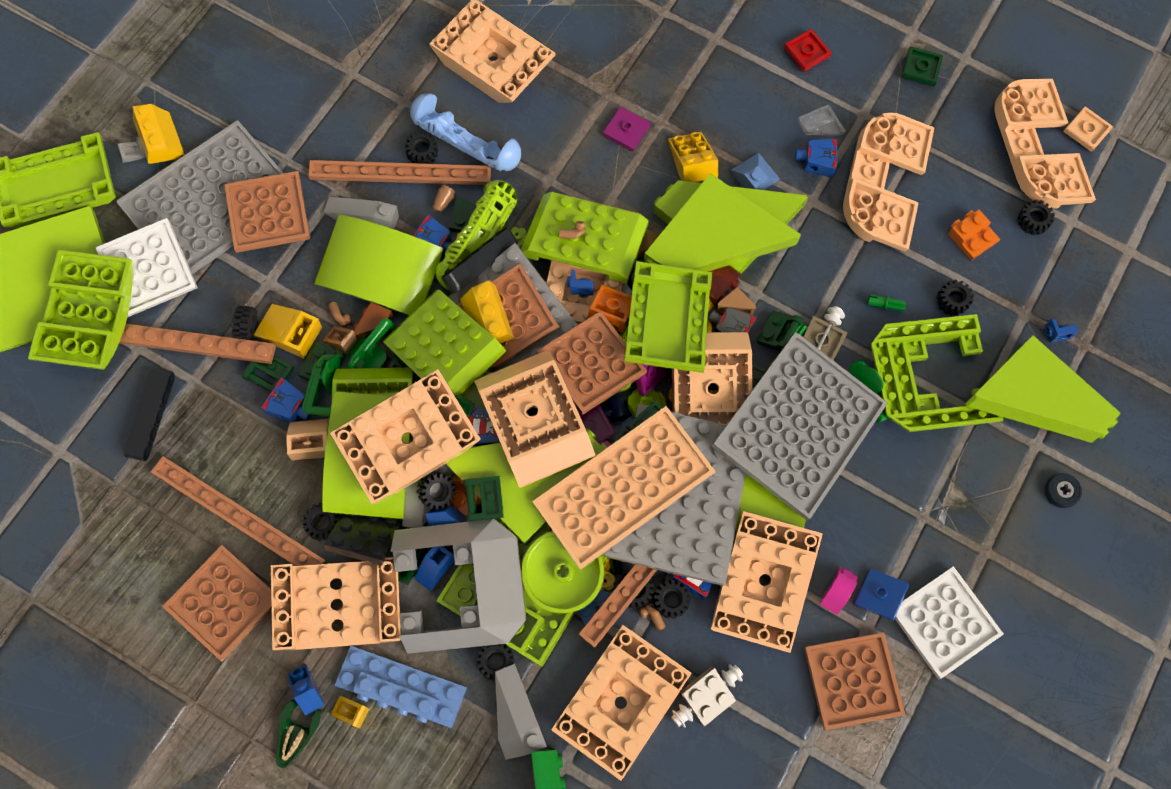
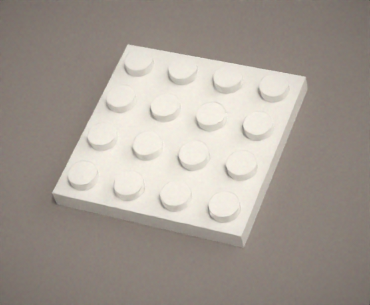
(158, 265)
(946, 623)

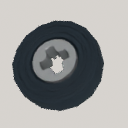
(1056, 495)

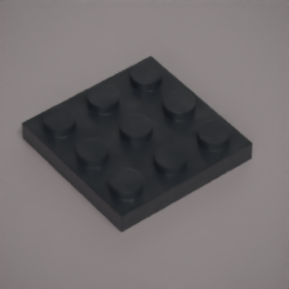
(363, 537)

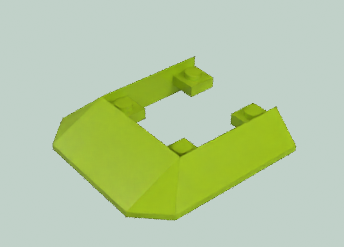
(906, 342)

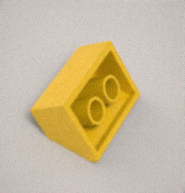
(157, 133)
(486, 308)

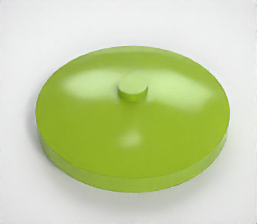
(556, 580)

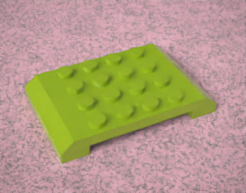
(54, 182)
(605, 247)
(668, 317)
(444, 339)

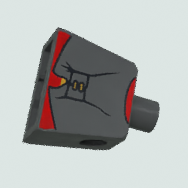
(732, 321)

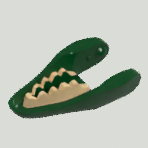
(293, 737)

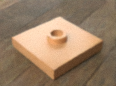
(1088, 129)

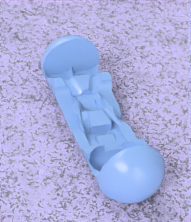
(445, 128)

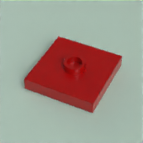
(807, 50)

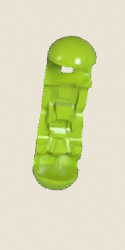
(482, 225)

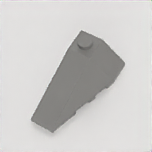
(368, 210)
(415, 510)
(516, 721)

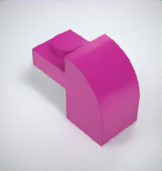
(839, 590)

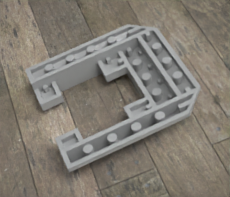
(497, 582)

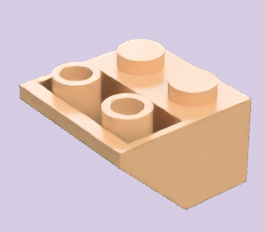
(307, 439)

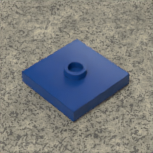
(882, 594)

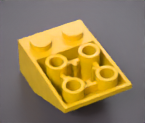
(693, 157)
(289, 329)

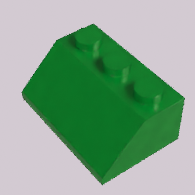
(546, 770)

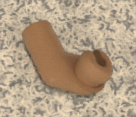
(574, 233)
(336, 314)
(654, 614)

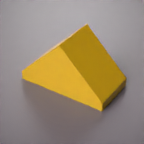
(350, 711)

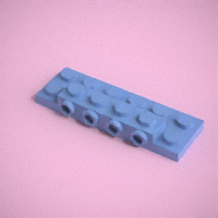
(400, 687)

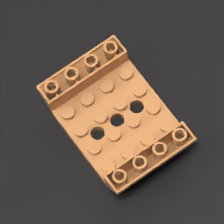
(304, 599)

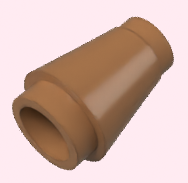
(443, 198)

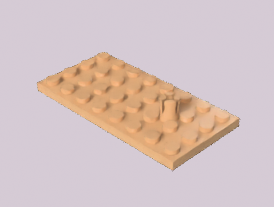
(623, 487)

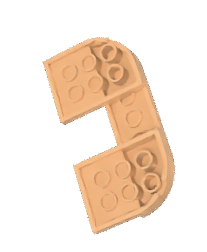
(1049, 178)
(866, 204)

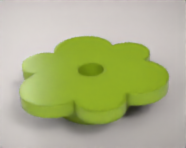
(521, 232)

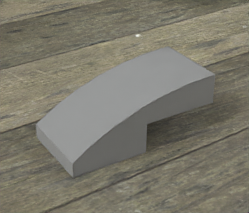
(131, 151)

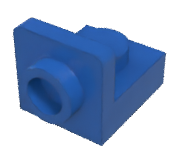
(581, 286)
(1060, 333)

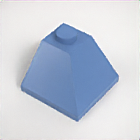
(755, 173)

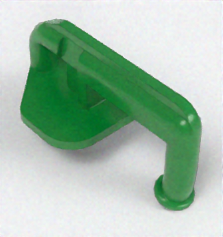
(367, 352)
(323, 372)
(871, 379)

